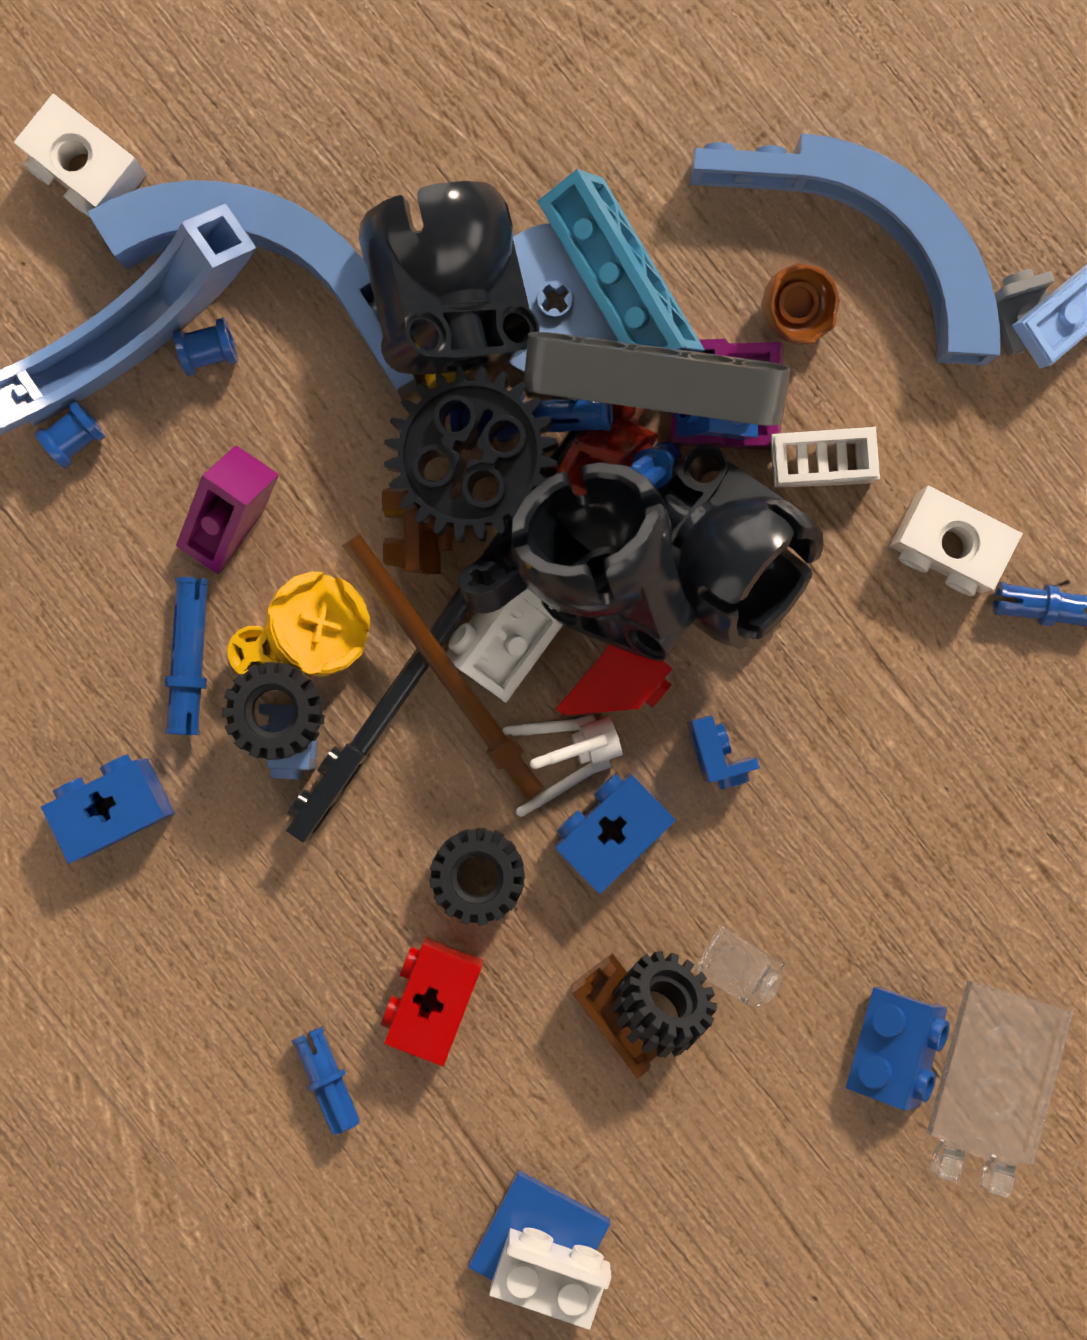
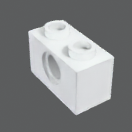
(60, 135)
(985, 542)

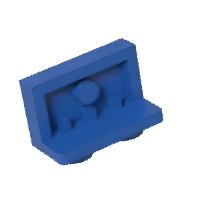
(898, 1049)

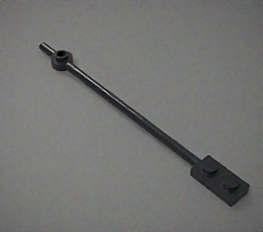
(342, 765)

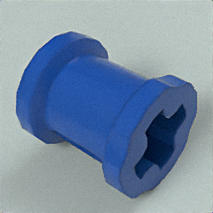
(205, 346)
(69, 434)

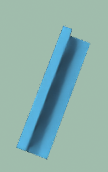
(616, 264)

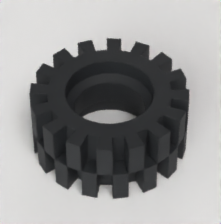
(241, 716)
(467, 906)
(648, 1020)

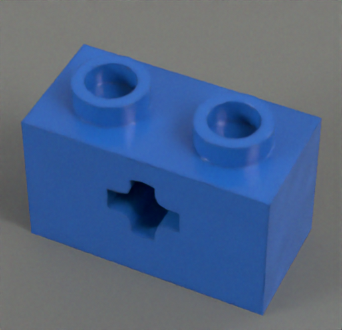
(81, 826)
(605, 860)

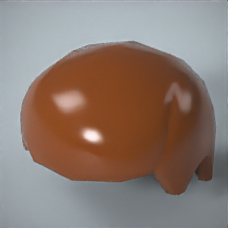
(800, 304)

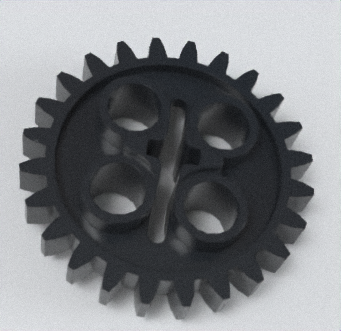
(425, 438)

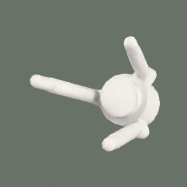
(594, 743)

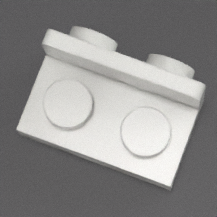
(503, 644)
(551, 1277)

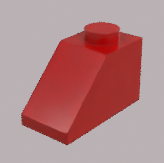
(617, 684)

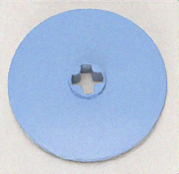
(547, 268)

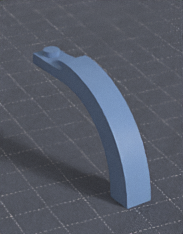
(899, 203)
(149, 217)
(167, 297)

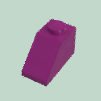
(226, 508)

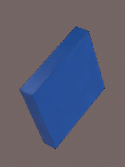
(541, 1207)

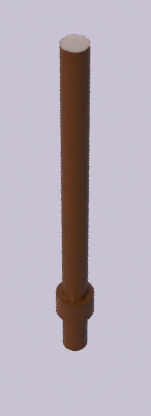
(503, 748)

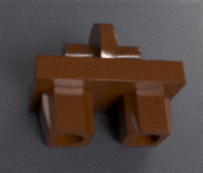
(420, 546)

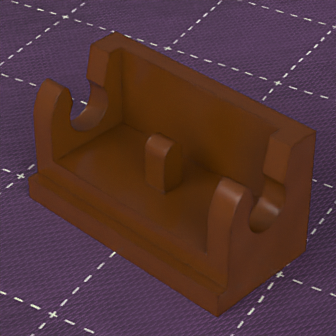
(595, 994)

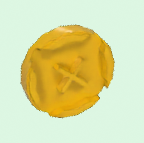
(317, 624)

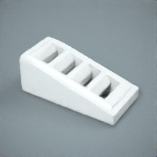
(865, 450)

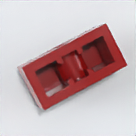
(425, 1031)

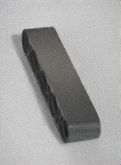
(656, 378)

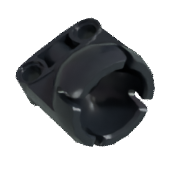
(448, 284)
(734, 546)
(604, 559)

